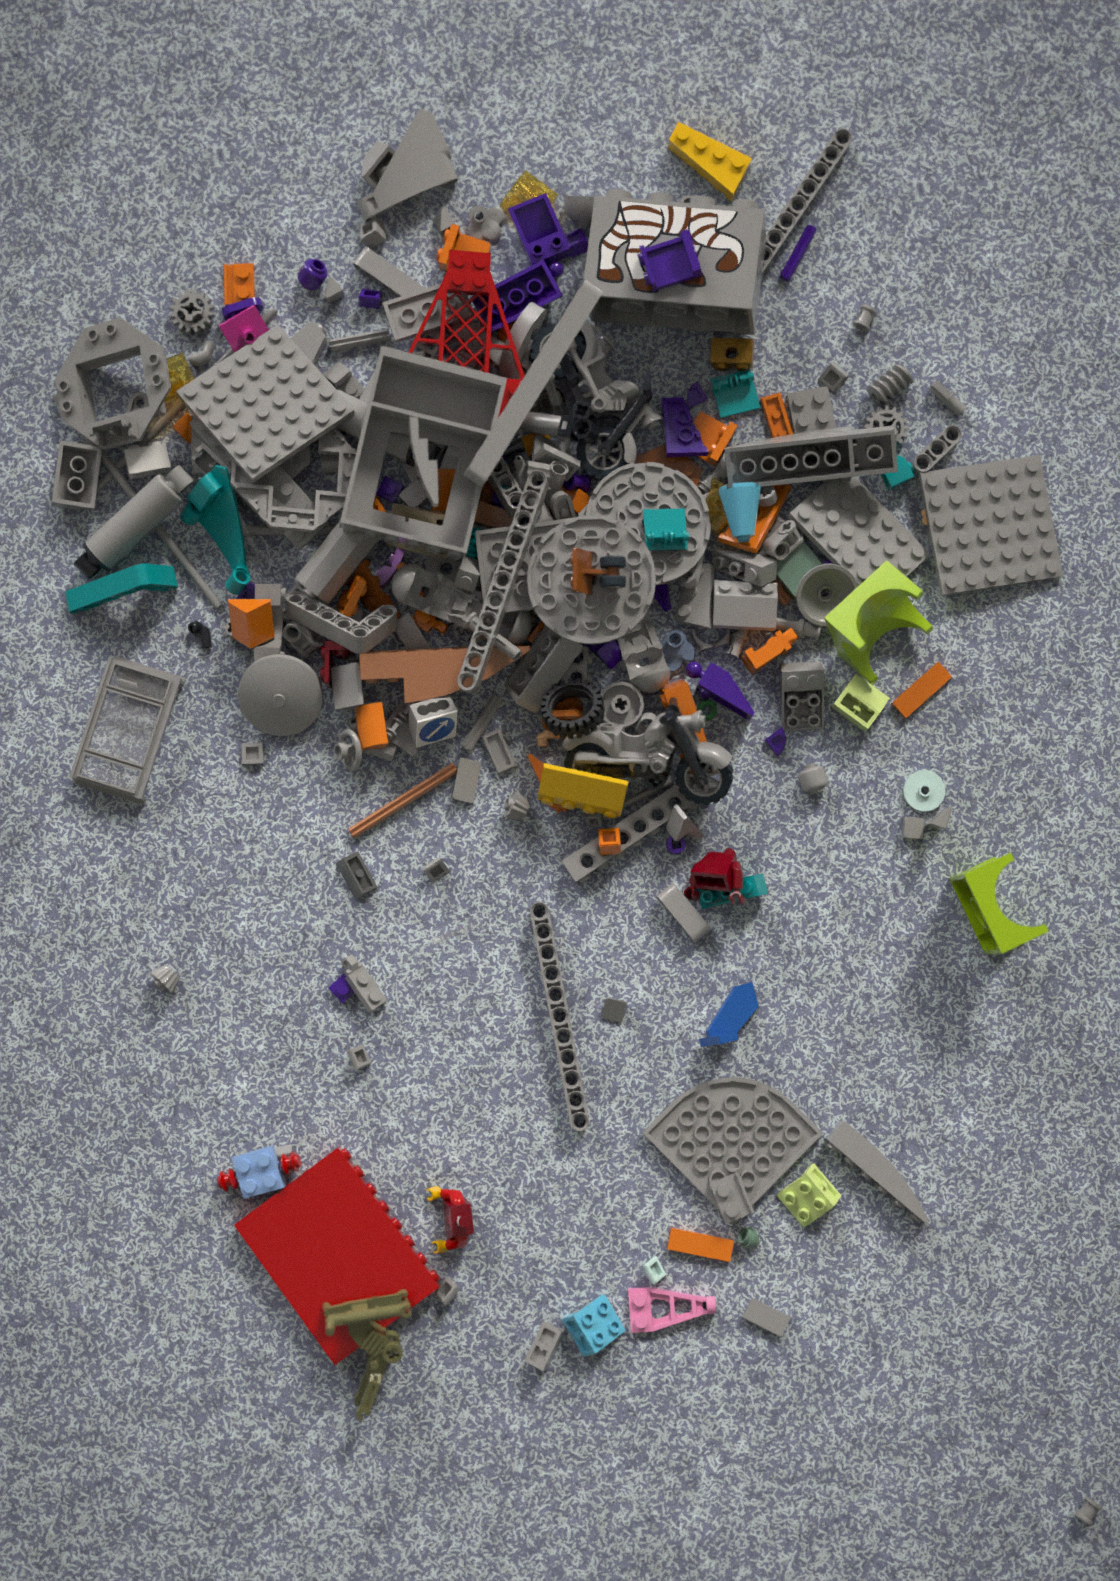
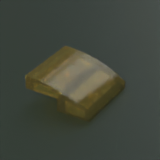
(525, 189)

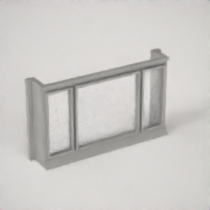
(125, 729)

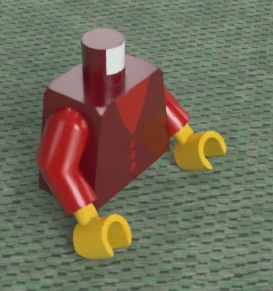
(456, 1217)

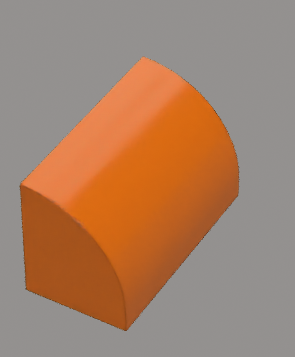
(371, 726)

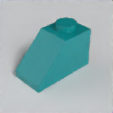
(904, 474)

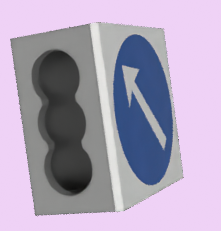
(432, 720)

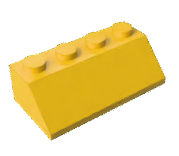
(582, 790)

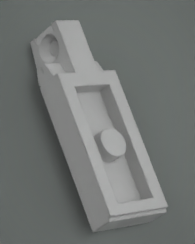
(362, 984)

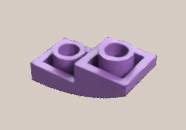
(387, 573)

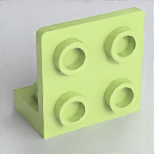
(809, 1196)

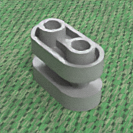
(559, 504)

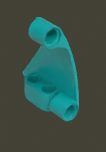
(216, 509)

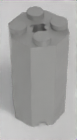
(334, 564)

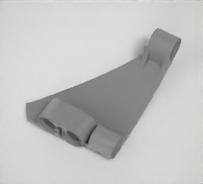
(416, 166)

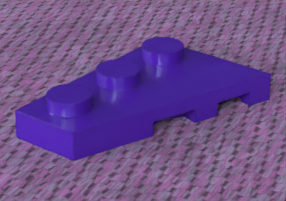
(680, 433)

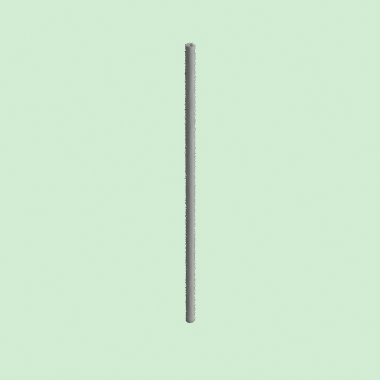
(168, 416)
(159, 529)

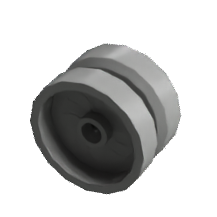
(628, 696)

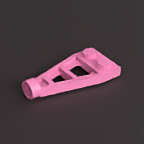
(640, 1308)

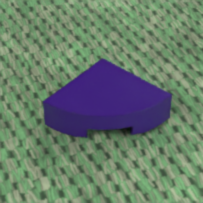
(695, 396)
(777, 741)

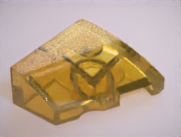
(716, 511)

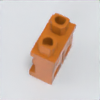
(776, 645)

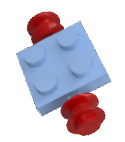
(258, 1171)

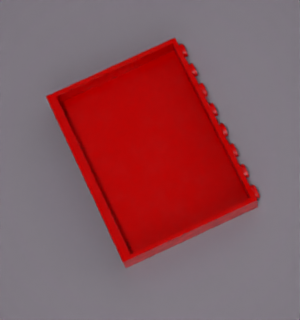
(335, 1245)

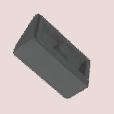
(356, 875)

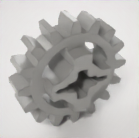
(200, 313)
(881, 421)

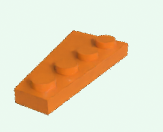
(765, 518)

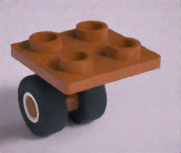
(582, 571)

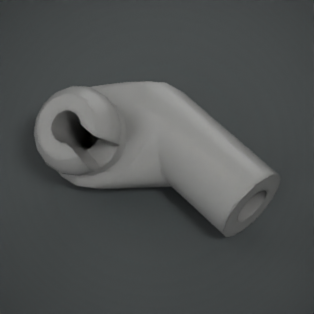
(203, 356)

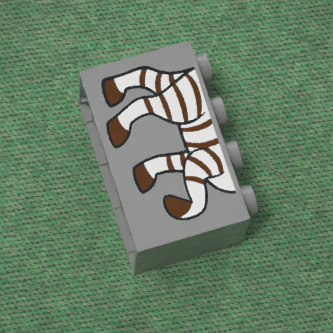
(727, 244)

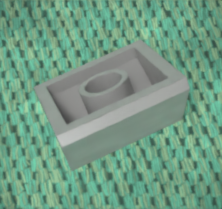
(347, 687)

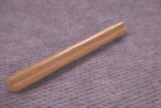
(403, 800)

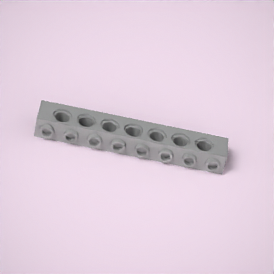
(582, 874)

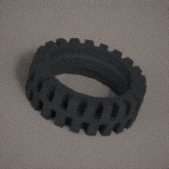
(569, 690)

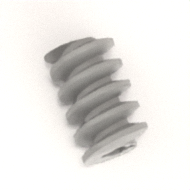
(888, 383)

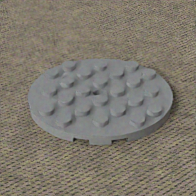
(653, 486)
(608, 611)

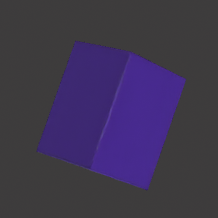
(370, 298)

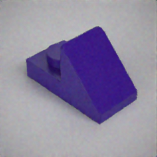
(607, 652)

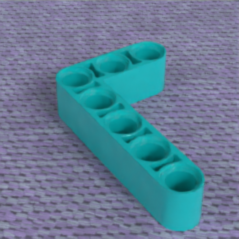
(120, 584)

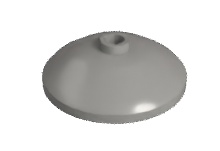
(826, 576)

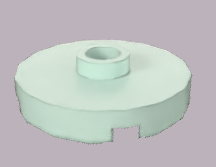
(914, 796)

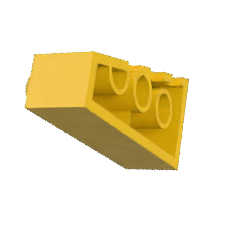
(710, 159)

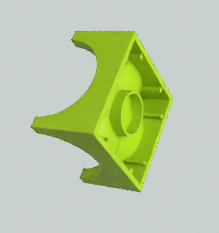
(870, 612)
(977, 896)

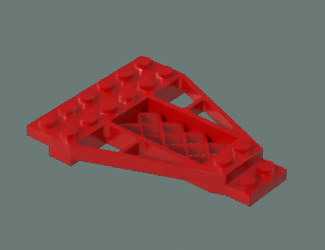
(470, 275)

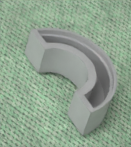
(278, 597)

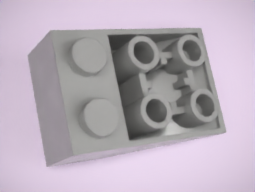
(802, 695)

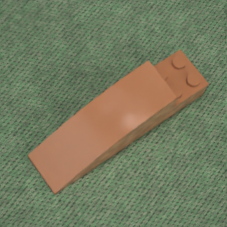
(428, 671)

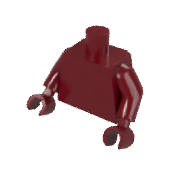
(717, 872)

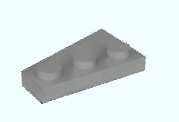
(695, 603)

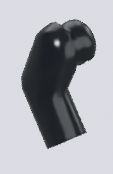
(201, 631)

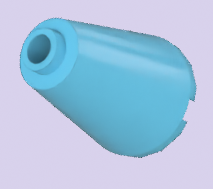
(741, 508)

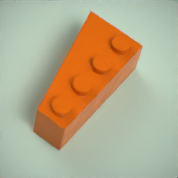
(681, 691)

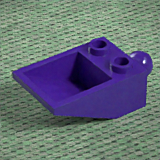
(540, 230)
(720, 687)

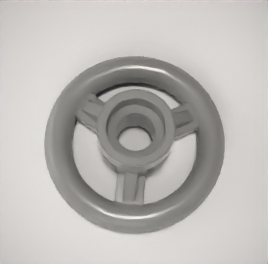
(345, 751)

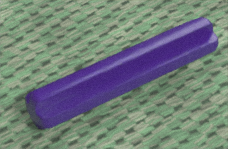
(798, 253)

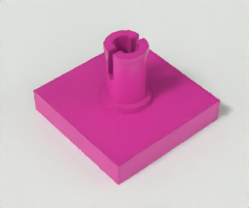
(243, 328)

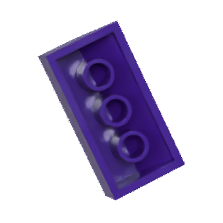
(517, 291)

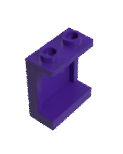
(670, 262)

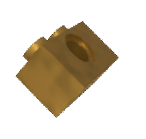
(723, 346)

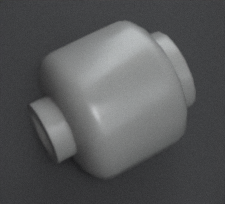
(813, 779)

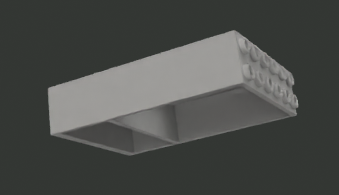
(452, 409)

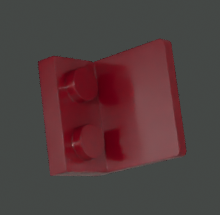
(332, 648)

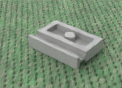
(731, 1197)

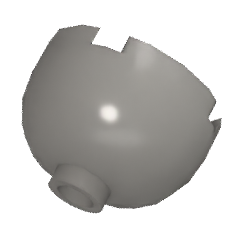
(579, 209)

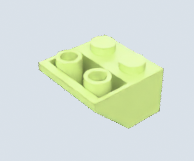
(860, 702)

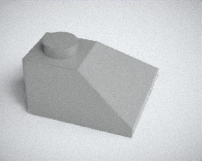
(376, 162)

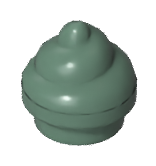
(748, 1238)

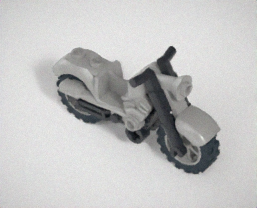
(601, 399)
(650, 755)

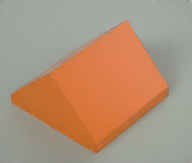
(251, 621)

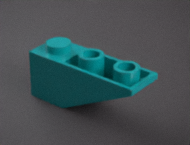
(752, 887)

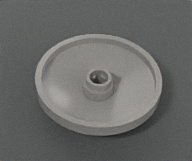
(280, 695)

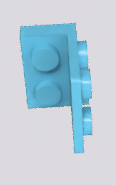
(594, 1326)

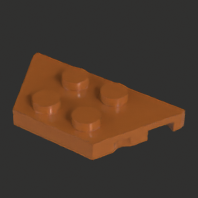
(682, 464)

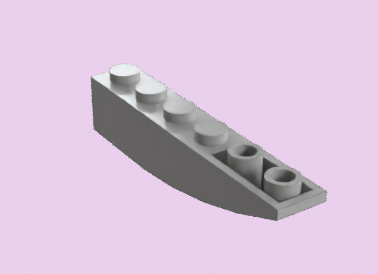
(875, 1166)

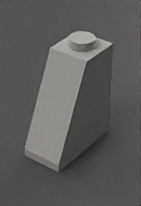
(311, 341)

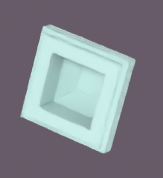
(654, 1270)

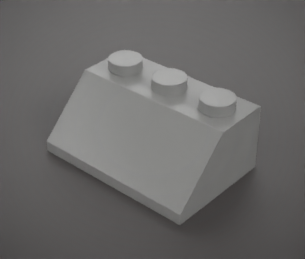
(76, 476)
(744, 605)

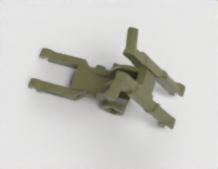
(370, 1337)

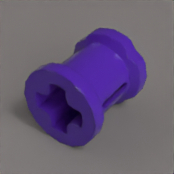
(578, 482)
(677, 850)

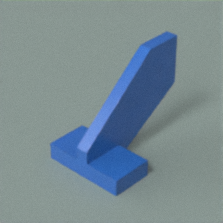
(731, 1016)

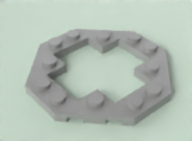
(326, 502)

